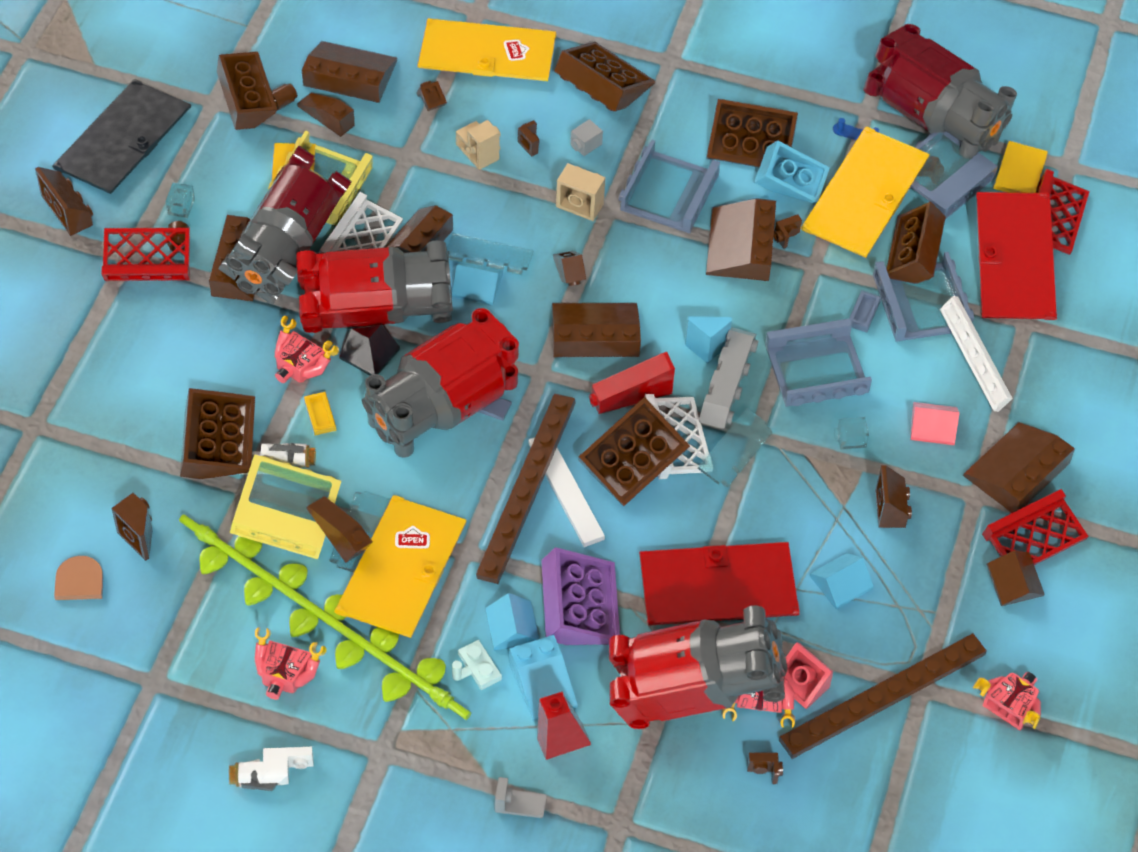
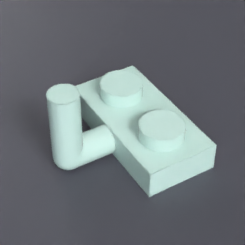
(477, 664)

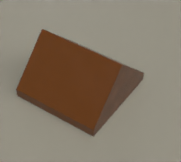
(1015, 578)

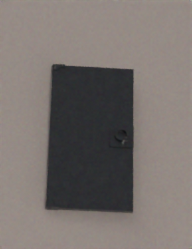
(121, 136)

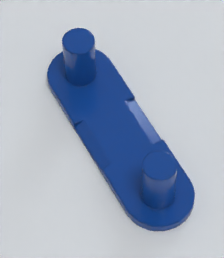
(847, 130)

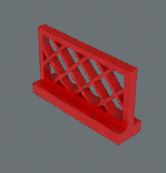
(1046, 185)
(144, 271)
(1030, 513)

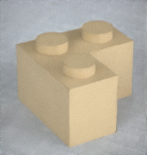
(479, 143)

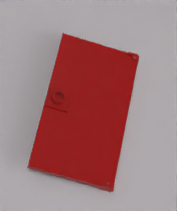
(1016, 255)
(717, 582)

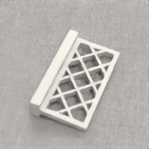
(352, 218)
(673, 404)

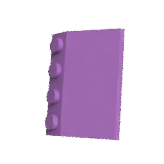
(579, 598)

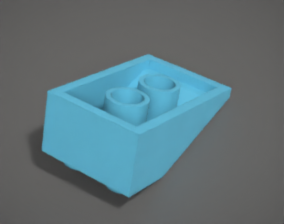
(791, 173)
(540, 672)

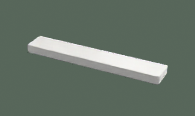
(976, 354)
(572, 501)

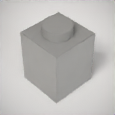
(586, 137)

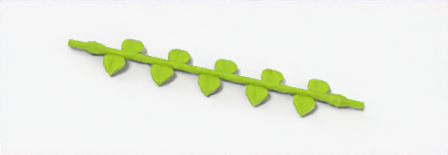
(303, 621)

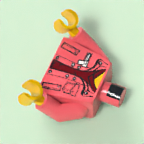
(300, 357)
(284, 666)
(1012, 698)
(756, 701)

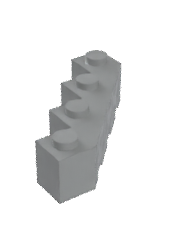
(726, 379)

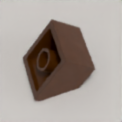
(892, 499)
(134, 523)

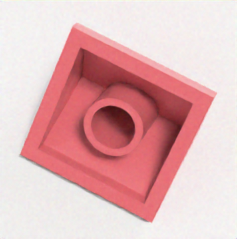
(934, 423)
(807, 675)

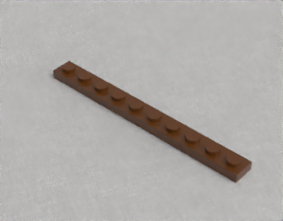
(525, 489)
(882, 696)

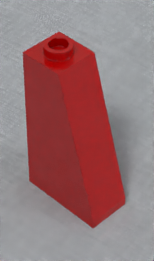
(631, 385)
(559, 727)

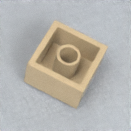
(580, 192)

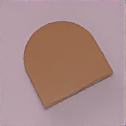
(79, 579)

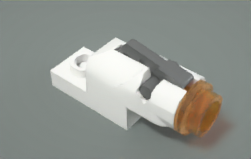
(295, 454)
(272, 770)

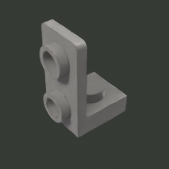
(518, 802)

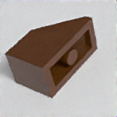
(570, 267)

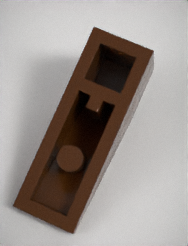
(329, 112)
(340, 528)

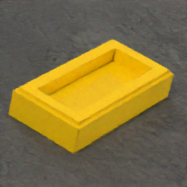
(320, 413)

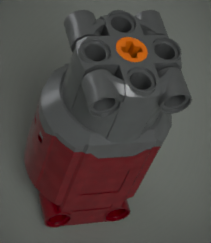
(939, 90)
(283, 226)

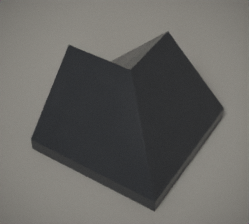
(369, 349)

